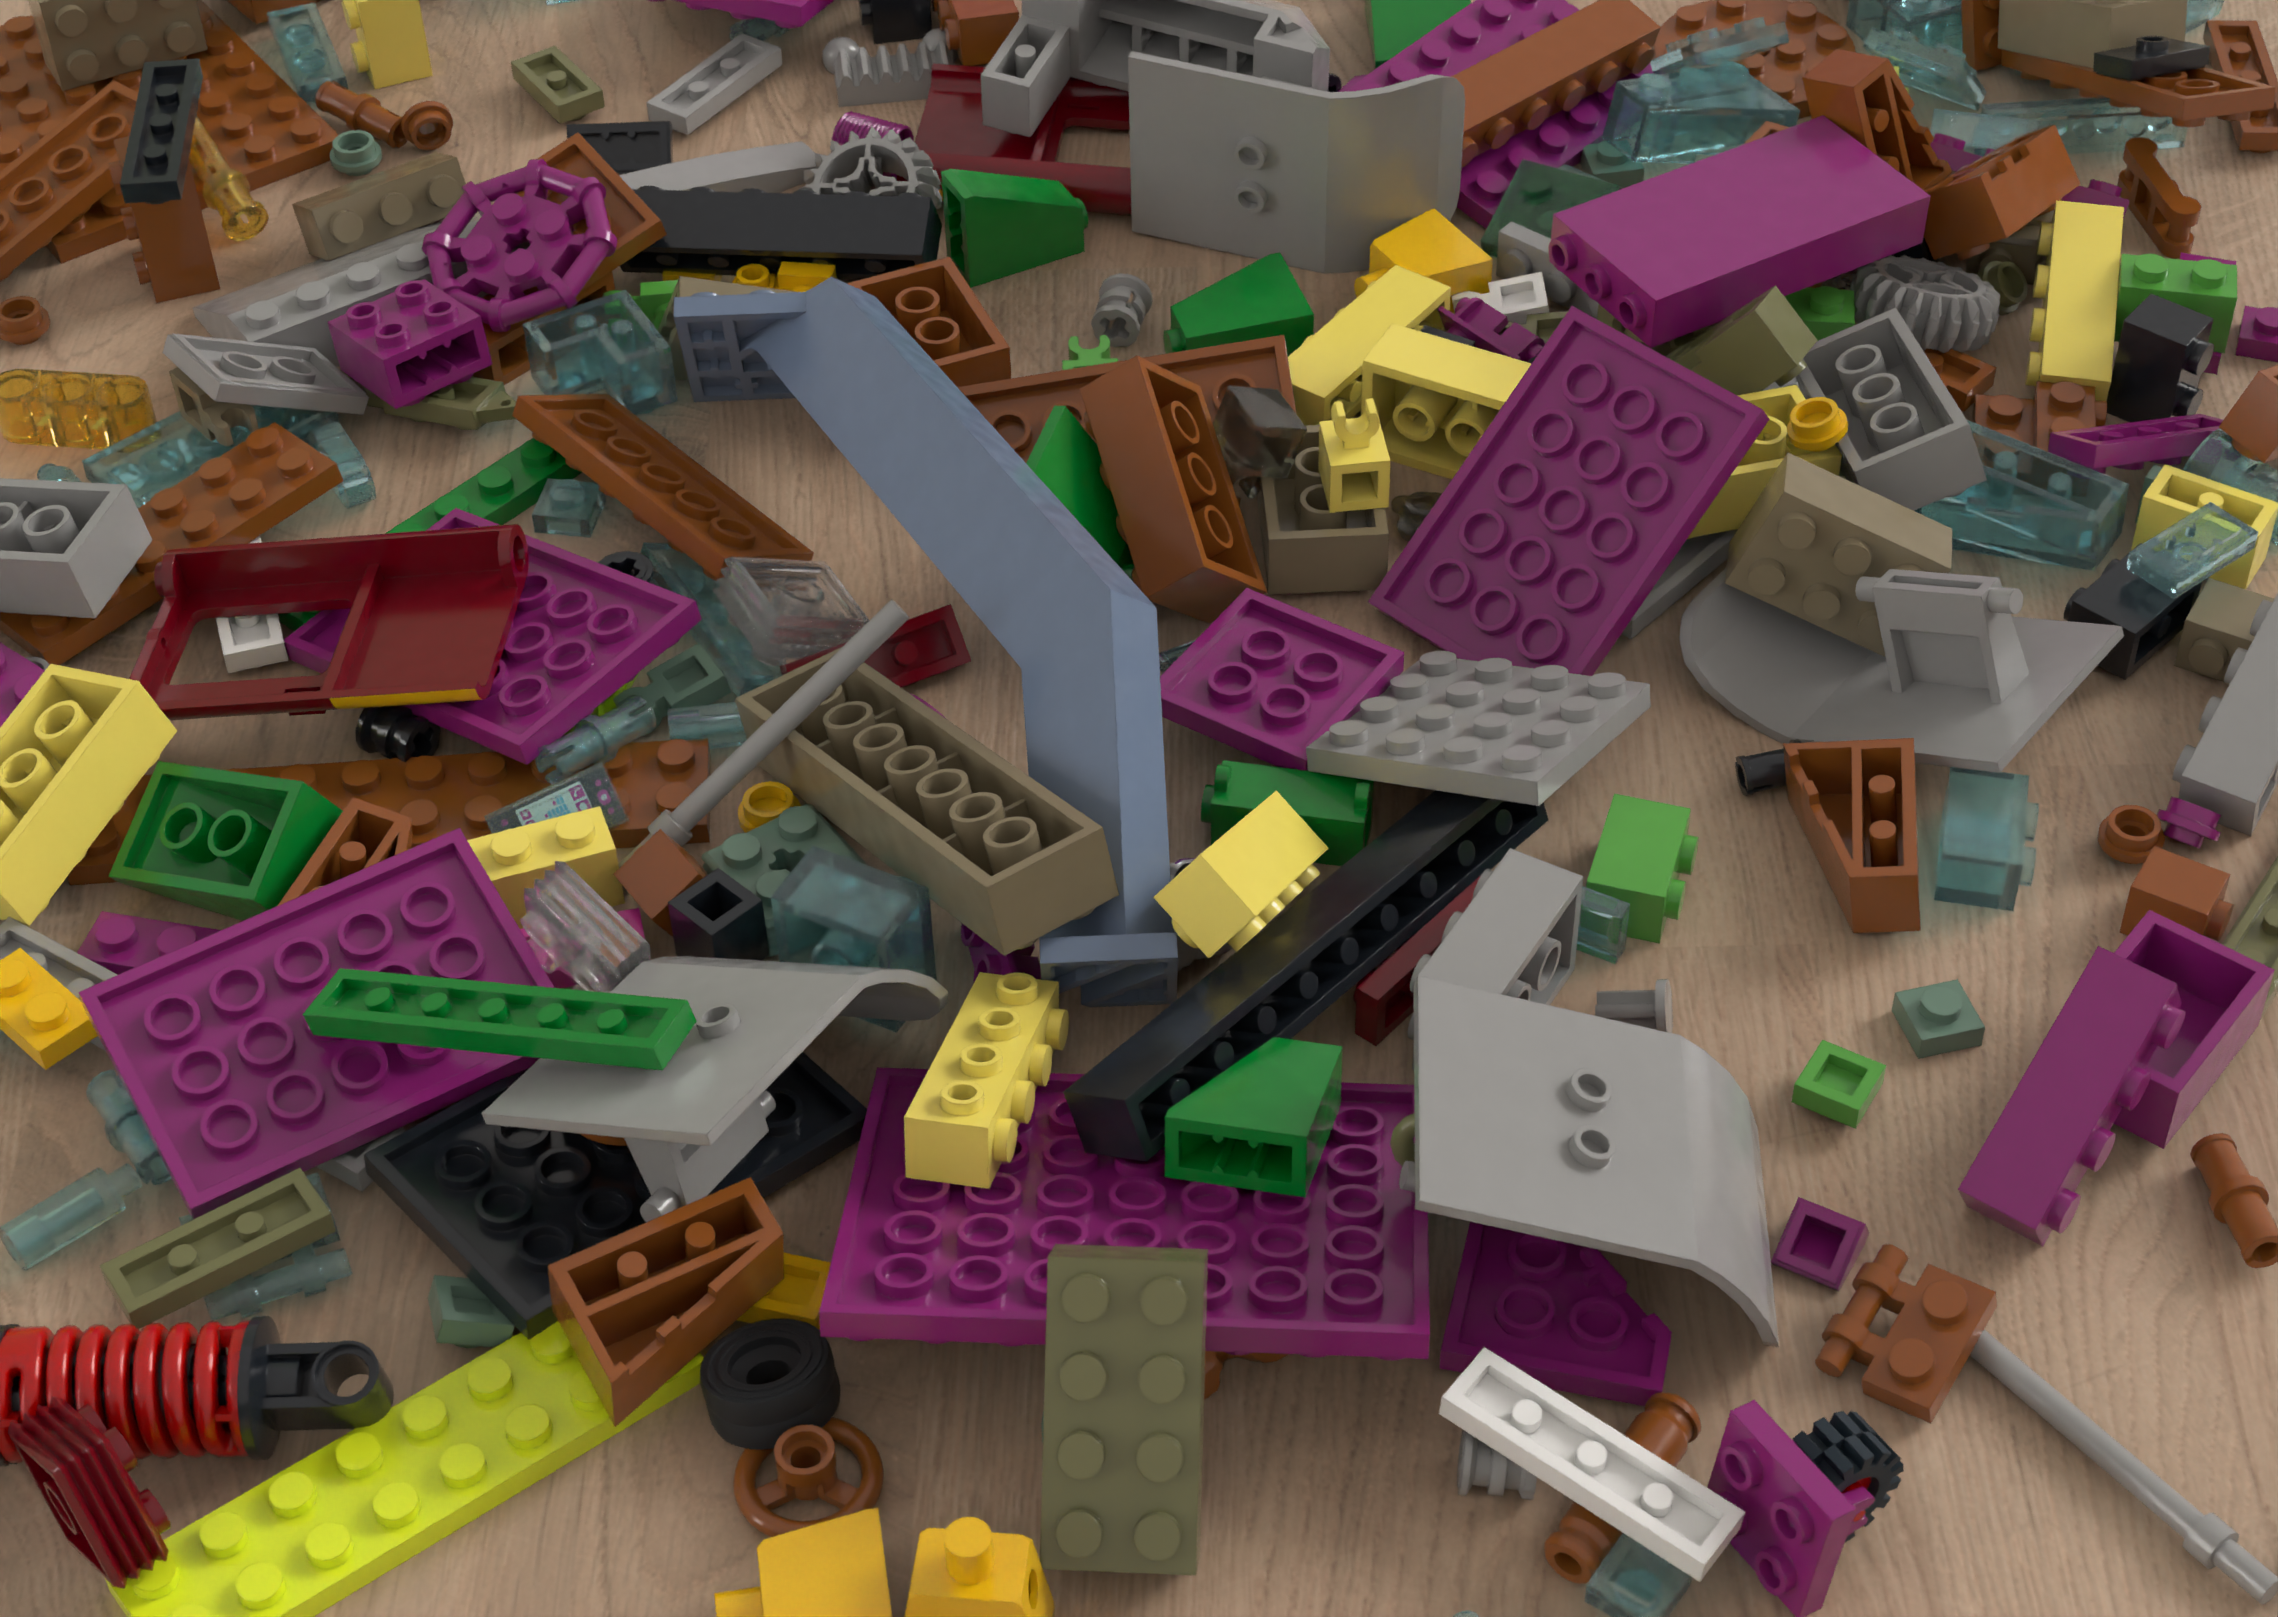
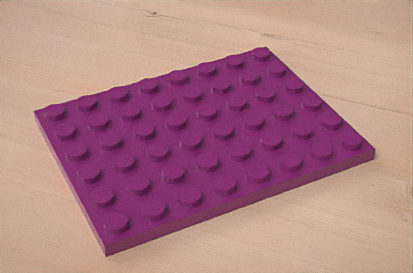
(1282, 1271)

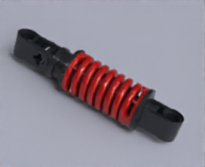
(181, 1386)

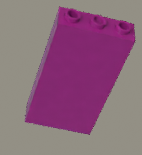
(1734, 226)

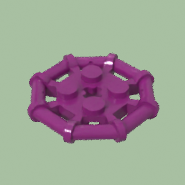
(553, 261)

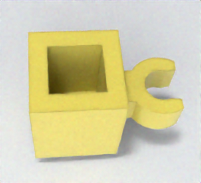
(1354, 460)

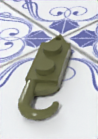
(459, 405)

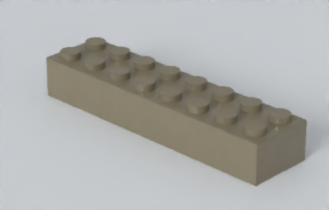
(938, 806)

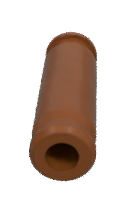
(1587, 1539)

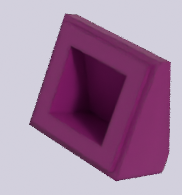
(1820, 1244)

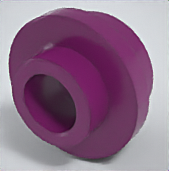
(2189, 822)

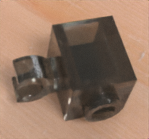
(1257, 435)

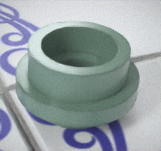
(355, 153)

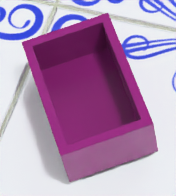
(2222, 1009)

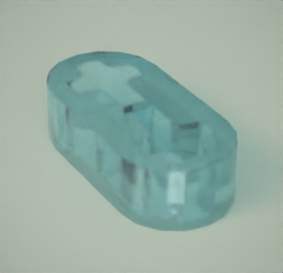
(336, 445)

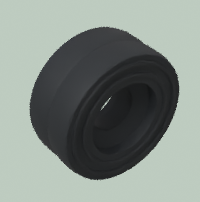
(769, 1381)

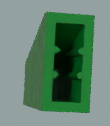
(1008, 223)
(1243, 307)
(1259, 1120)

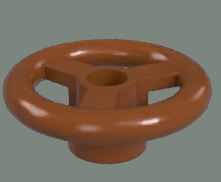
(807, 1472)

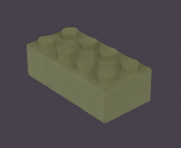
(1123, 1409)

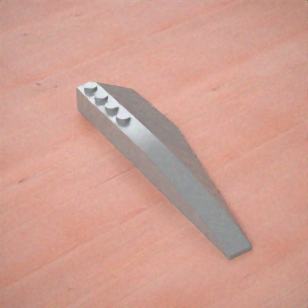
(300, 302)

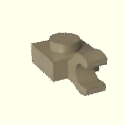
(206, 415)

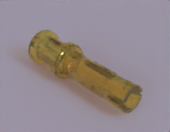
(238, 199)

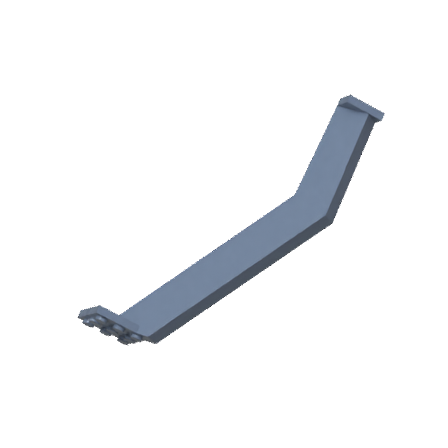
(1017, 562)

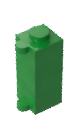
(1331, 805)

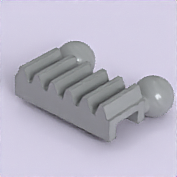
(885, 76)

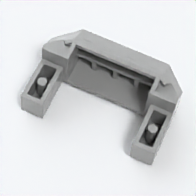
(1096, 37)

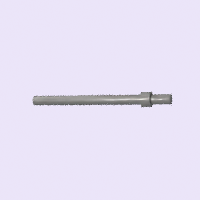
(777, 727)
(2204, 1535)

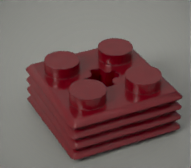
(89, 1489)

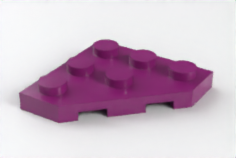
(1554, 1316)

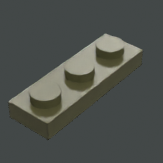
(217, 1248)

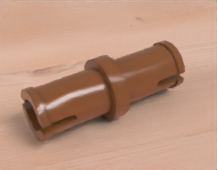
(361, 113)
(2237, 1199)

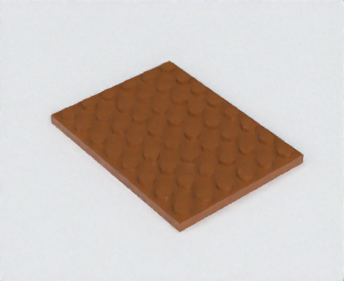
(242, 104)

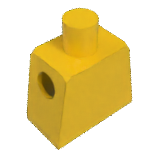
(1432, 249)
(817, 1572)
(977, 1574)

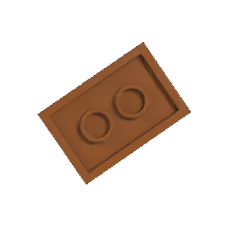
(627, 214)

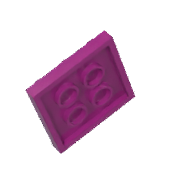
(1274, 679)

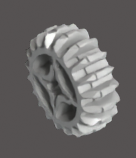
(861, 167)
(1935, 300)

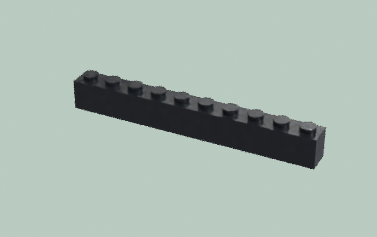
(1295, 966)

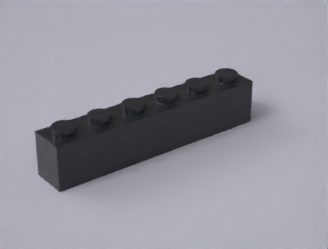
(732, 229)

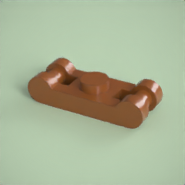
(2157, 199)

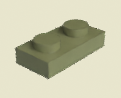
(558, 84)

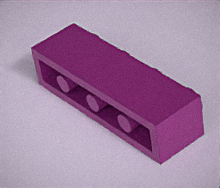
(2072, 1097)

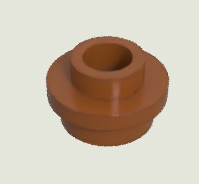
(427, 125)
(22, 320)
(2130, 834)

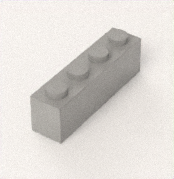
(2237, 755)

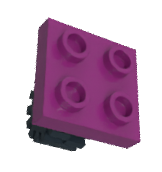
(1801, 1496)

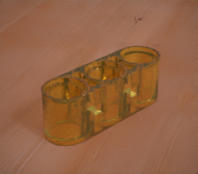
(72, 408)

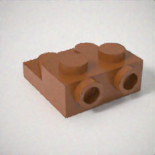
(2053, 409)

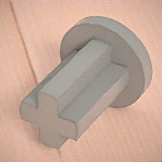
(1639, 1007)

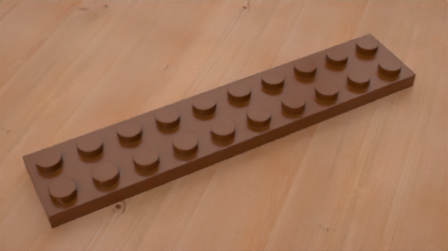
(459, 792)

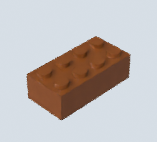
(1170, 489)

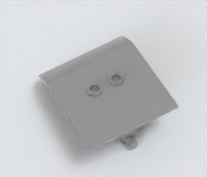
(1285, 164)
(1952, 676)
(712, 1096)
(1588, 1137)

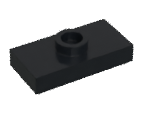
(2151, 58)
(629, 144)

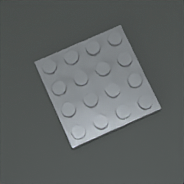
(1481, 728)

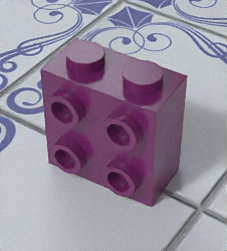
(410, 343)

